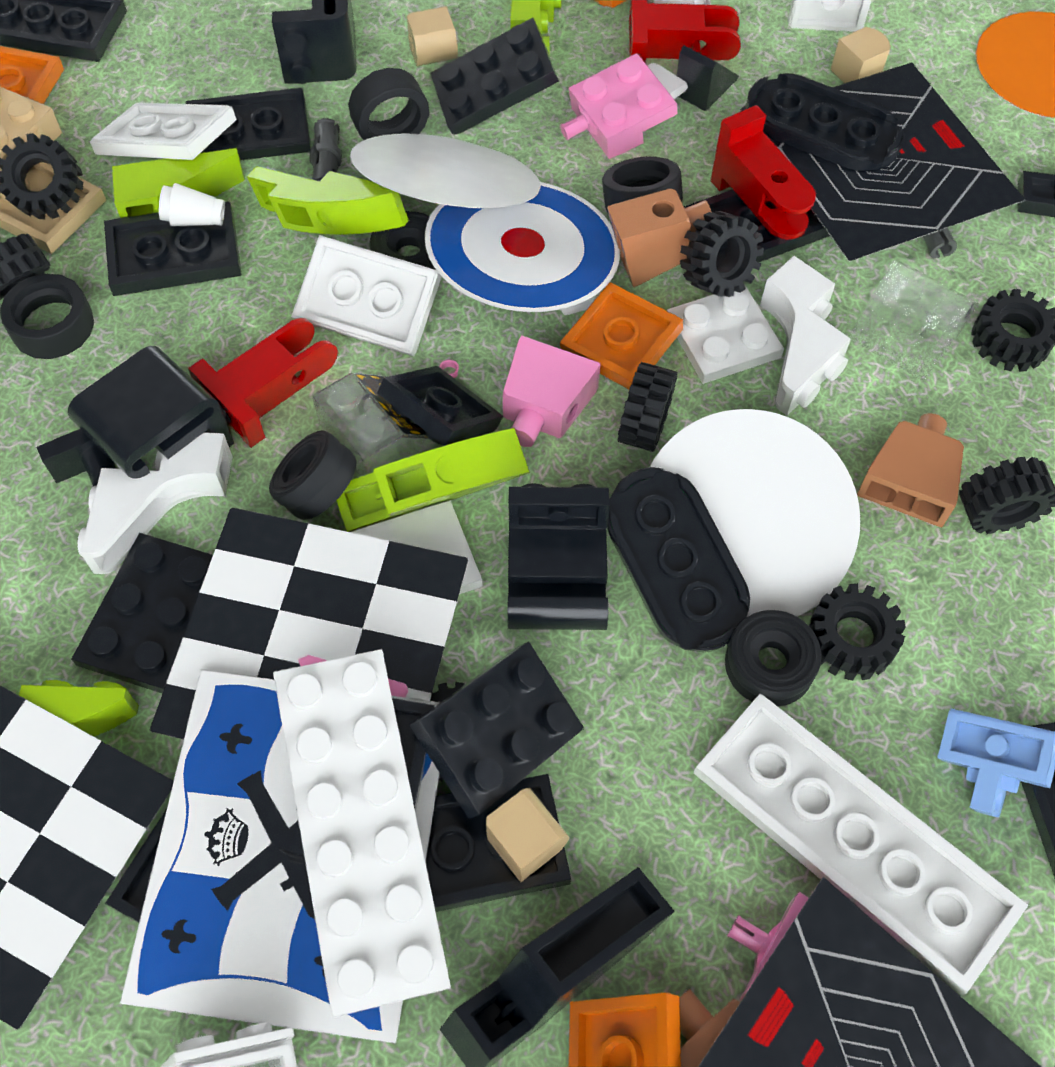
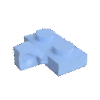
(997, 756)

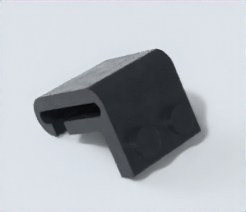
(316, 42)
(146, 407)
(558, 557)

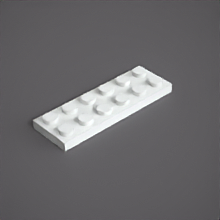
(359, 834)
(862, 843)

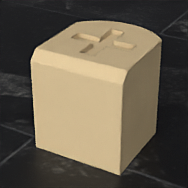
(432, 36)
(860, 54)
(525, 833)

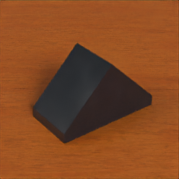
(704, 78)

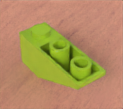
(140, 183)

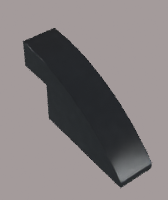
(555, 970)

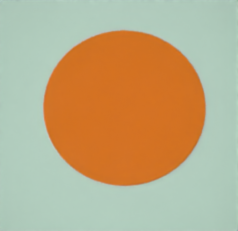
(1019, 60)

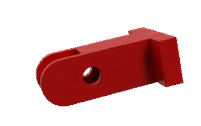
(663, 29)
(761, 174)
(265, 376)

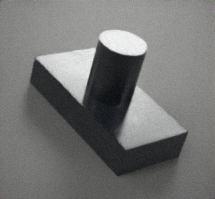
(72, 456)

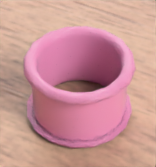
(450, 363)

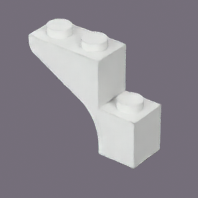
(815, 348)
(127, 505)

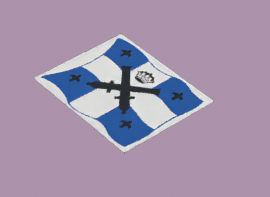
(226, 910)

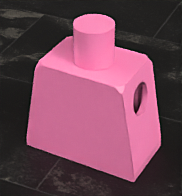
(546, 389)

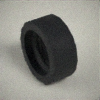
(382, 86)
(640, 178)
(51, 341)

